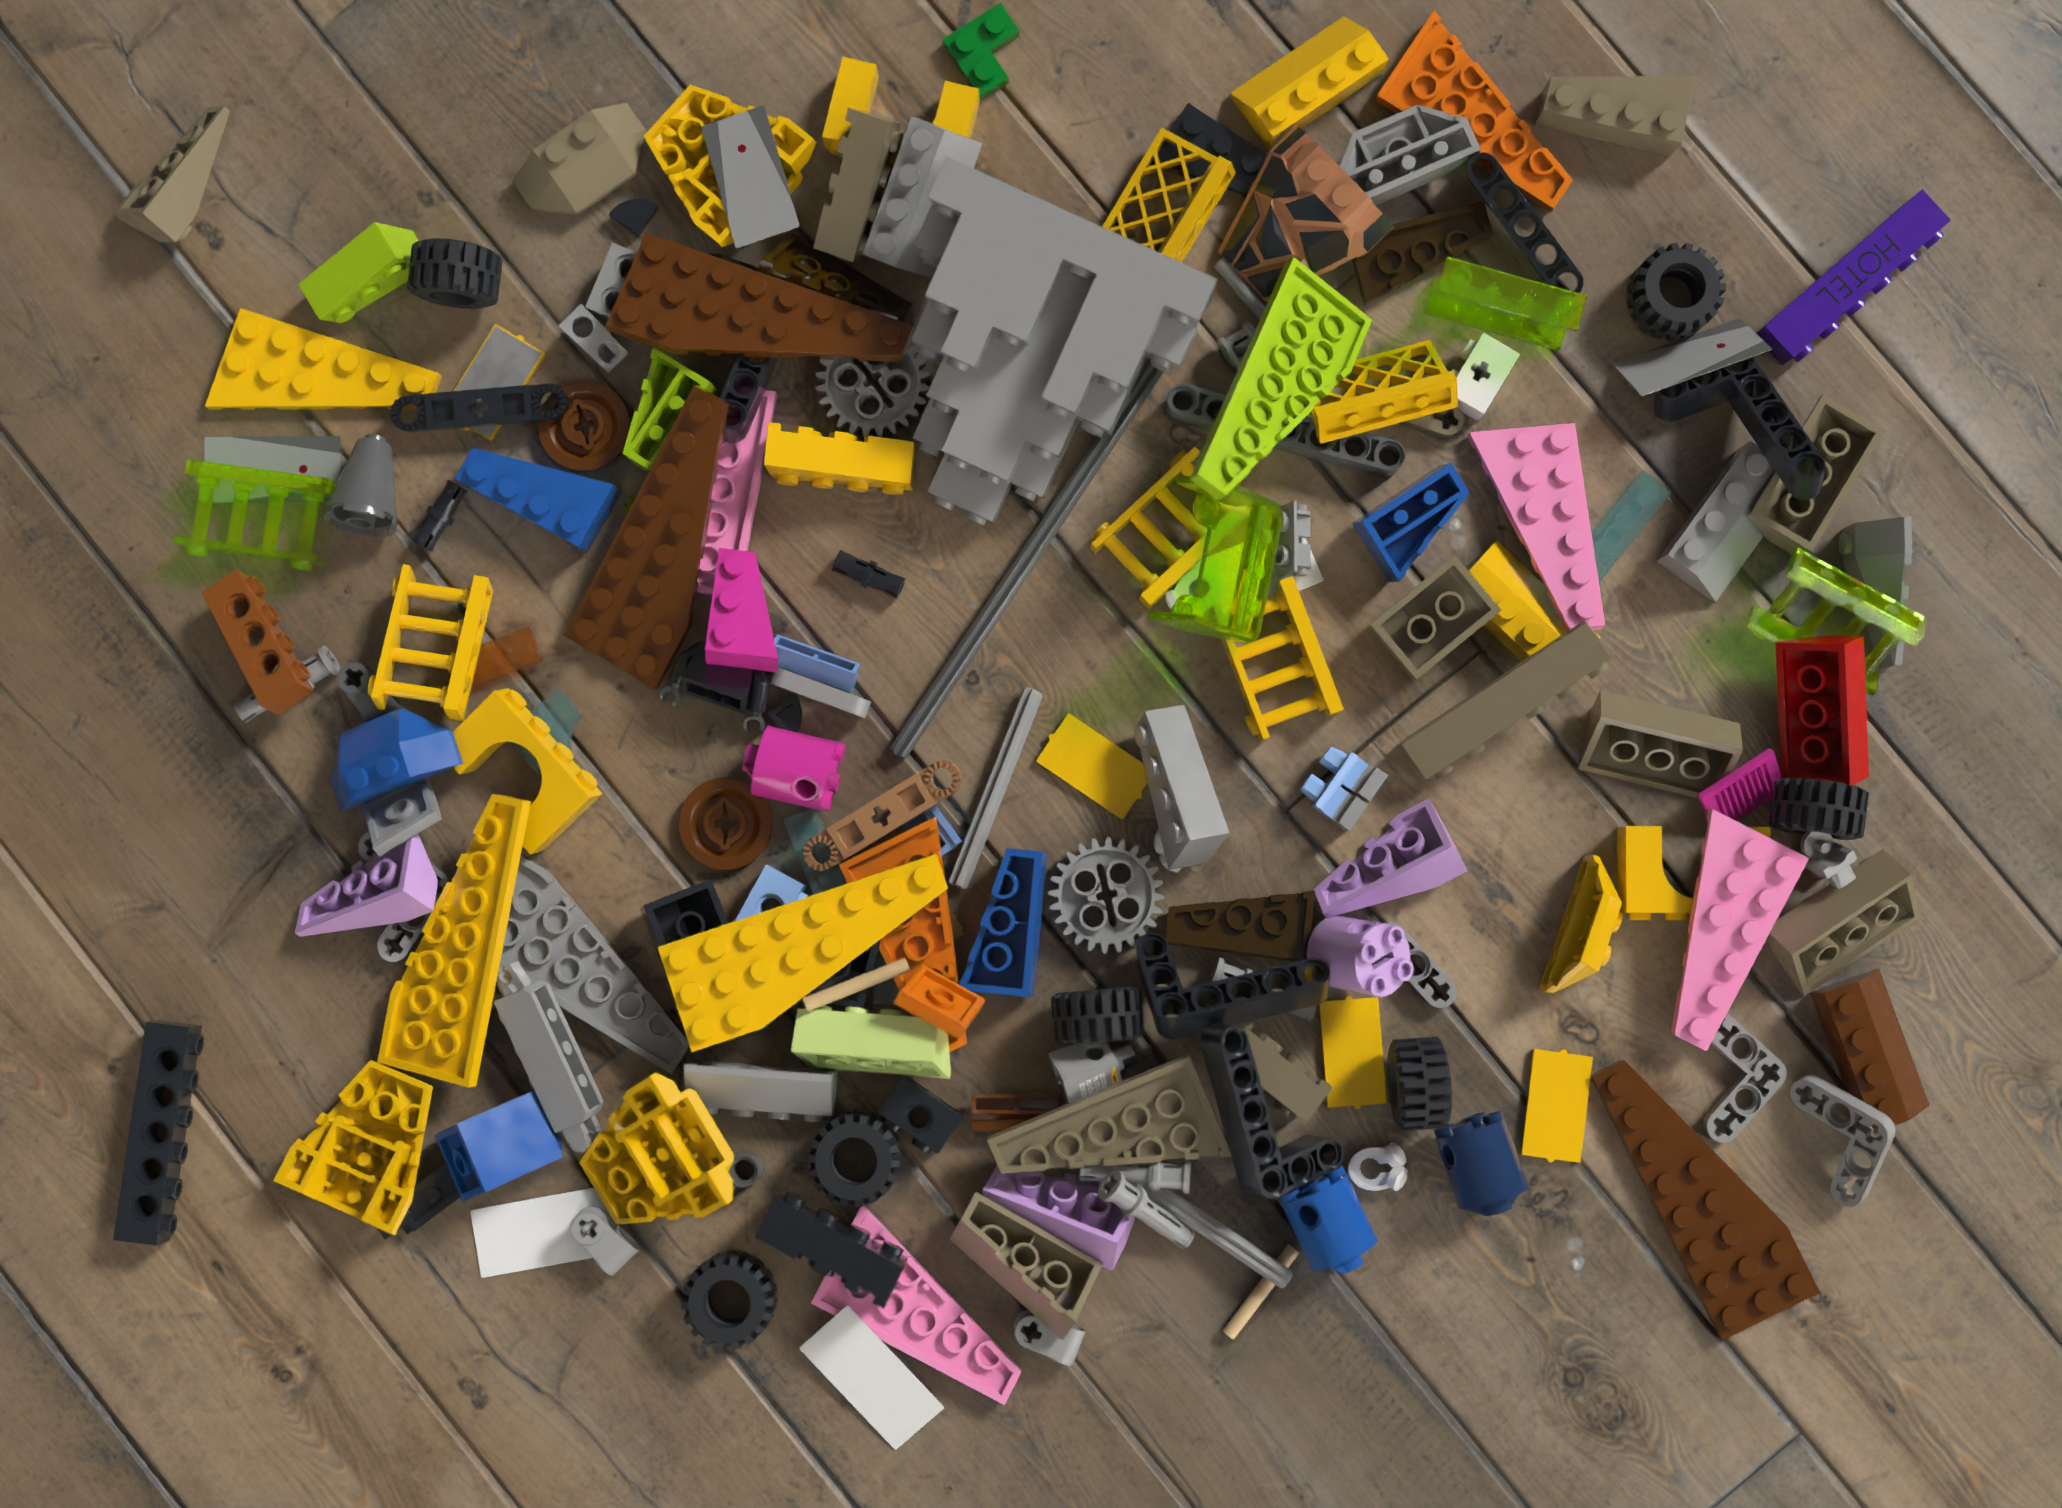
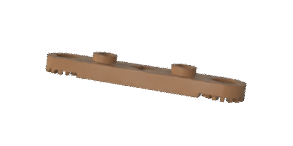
(904, 802)

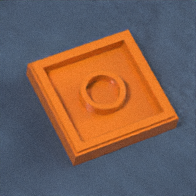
(940, 1001)

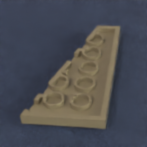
(1131, 1122)

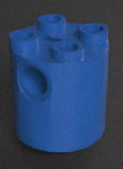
(1329, 1222)

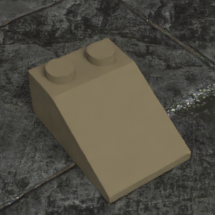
(1434, 618)

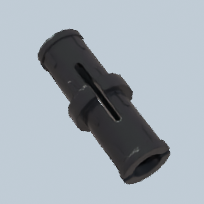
(439, 515)
(868, 574)

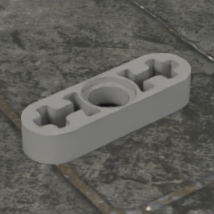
(820, 692)
(1440, 978)

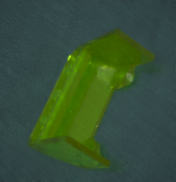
(1233, 565)

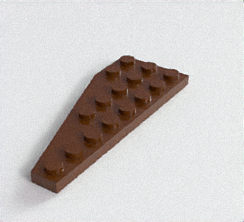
(713, 306)
(648, 579)
(1721, 1230)

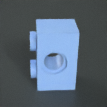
(769, 885)

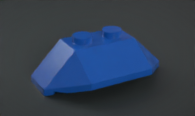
(390, 756)

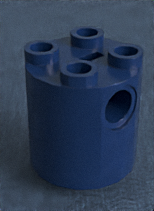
(1482, 1163)

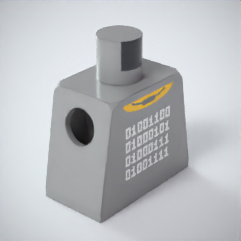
(1089, 1068)

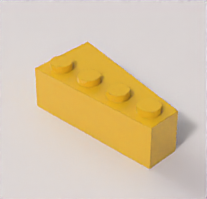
(839, 460)

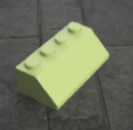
(871, 1042)

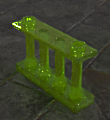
(1504, 304)
(243, 482)
(1844, 591)

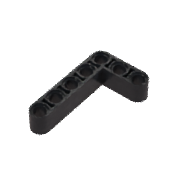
(744, 374)
(1762, 414)
(1223, 993)
(1278, 1167)

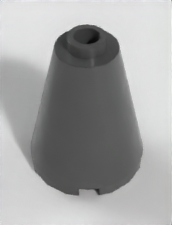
(365, 490)

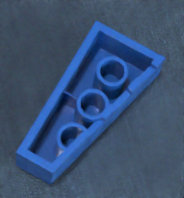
(549, 498)
(1010, 929)

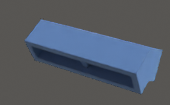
(816, 664)

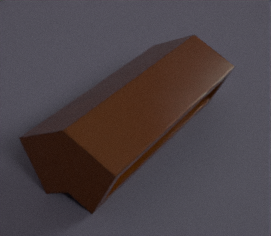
(1004, 1111)

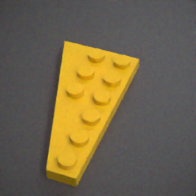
(296, 368)

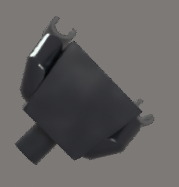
(721, 685)

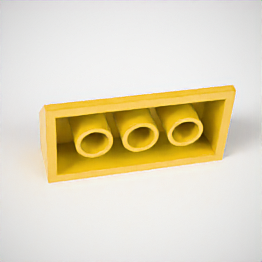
(1310, 80)
(1526, 612)

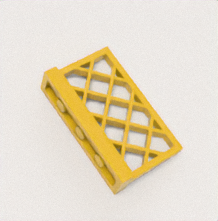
(1198, 208)
(1385, 405)

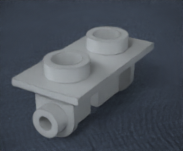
(1290, 554)

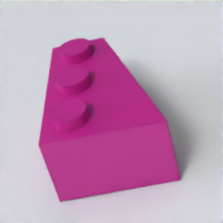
(739, 618)

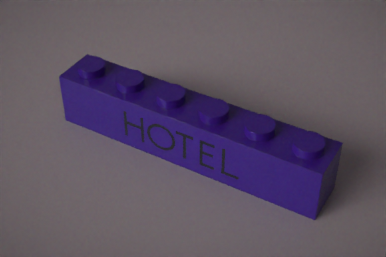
(1852, 277)

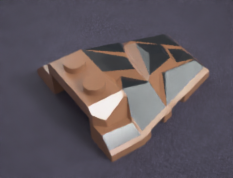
(1300, 210)

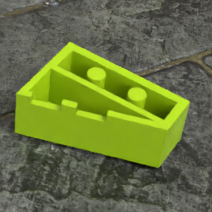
(360, 272)
(660, 404)

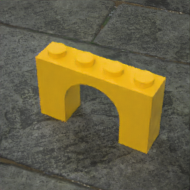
(856, 90)
(564, 787)
(1641, 875)

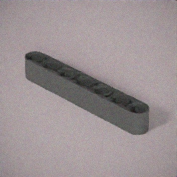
(1300, 442)

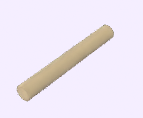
(856, 984)
(1257, 1296)

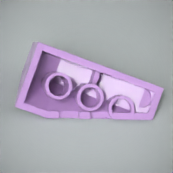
(1403, 861)
(375, 893)
(1064, 1209)

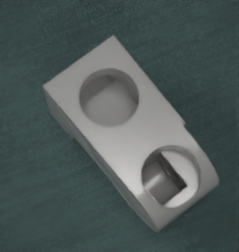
(593, 338)

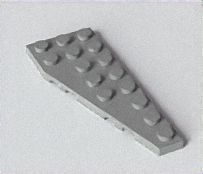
(584, 971)

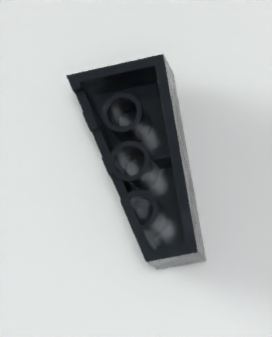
(833, 1247)

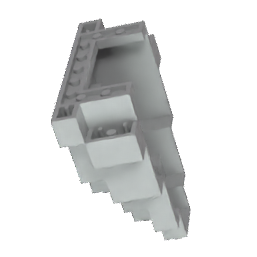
(1033, 333)

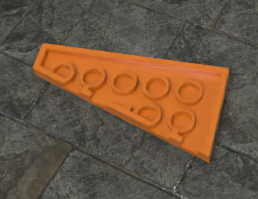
(1445, 78)
(926, 935)

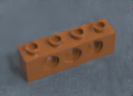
(228, 602)

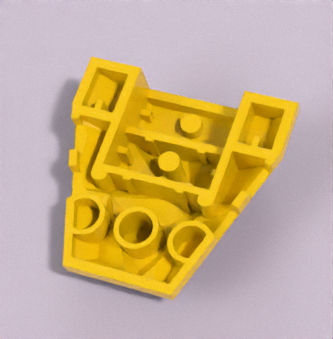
(685, 159)
(365, 1148)
(660, 1156)

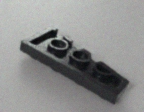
(1217, 140)

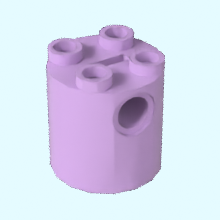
(1362, 955)

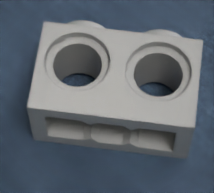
(609, 281)

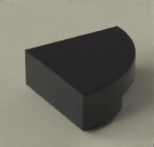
(634, 214)
(787, 714)

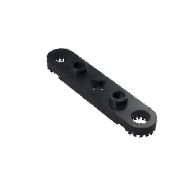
(454, 411)

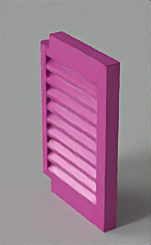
(1743, 788)

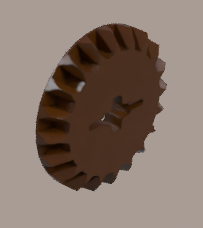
(606, 438)
(706, 807)

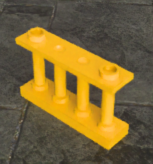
(1178, 561)
(460, 665)
(1310, 665)

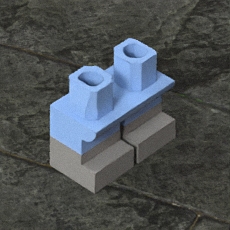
(1352, 775)

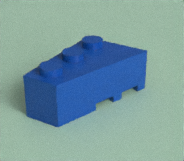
(1409, 520)

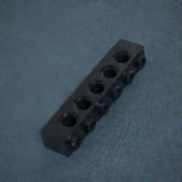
(133, 1218)

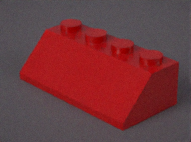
(1822, 708)

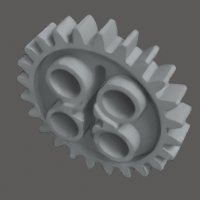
(847, 401)
(1138, 887)

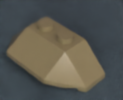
(583, 161)

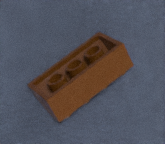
(1870, 1046)

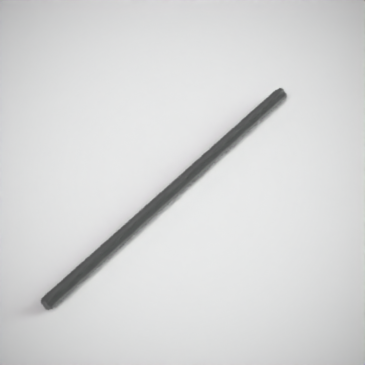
(1022, 567)

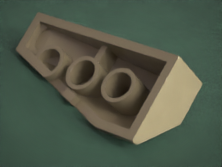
(173, 196)

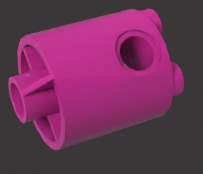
(794, 768)

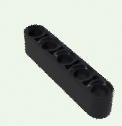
(1522, 208)

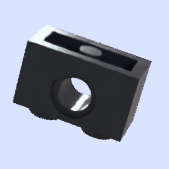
(942, 1115)

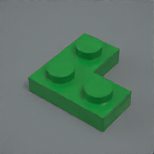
(974, 47)

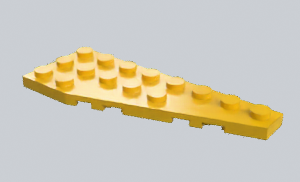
(766, 963)
(446, 995)

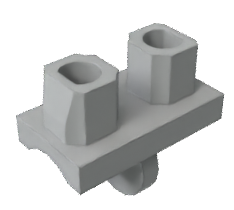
(1828, 858)

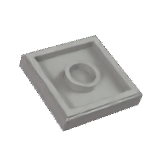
(401, 815)

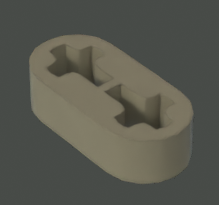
(1434, 427)

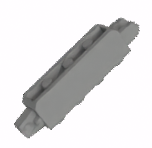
(549, 1055)

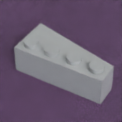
(1180, 788)

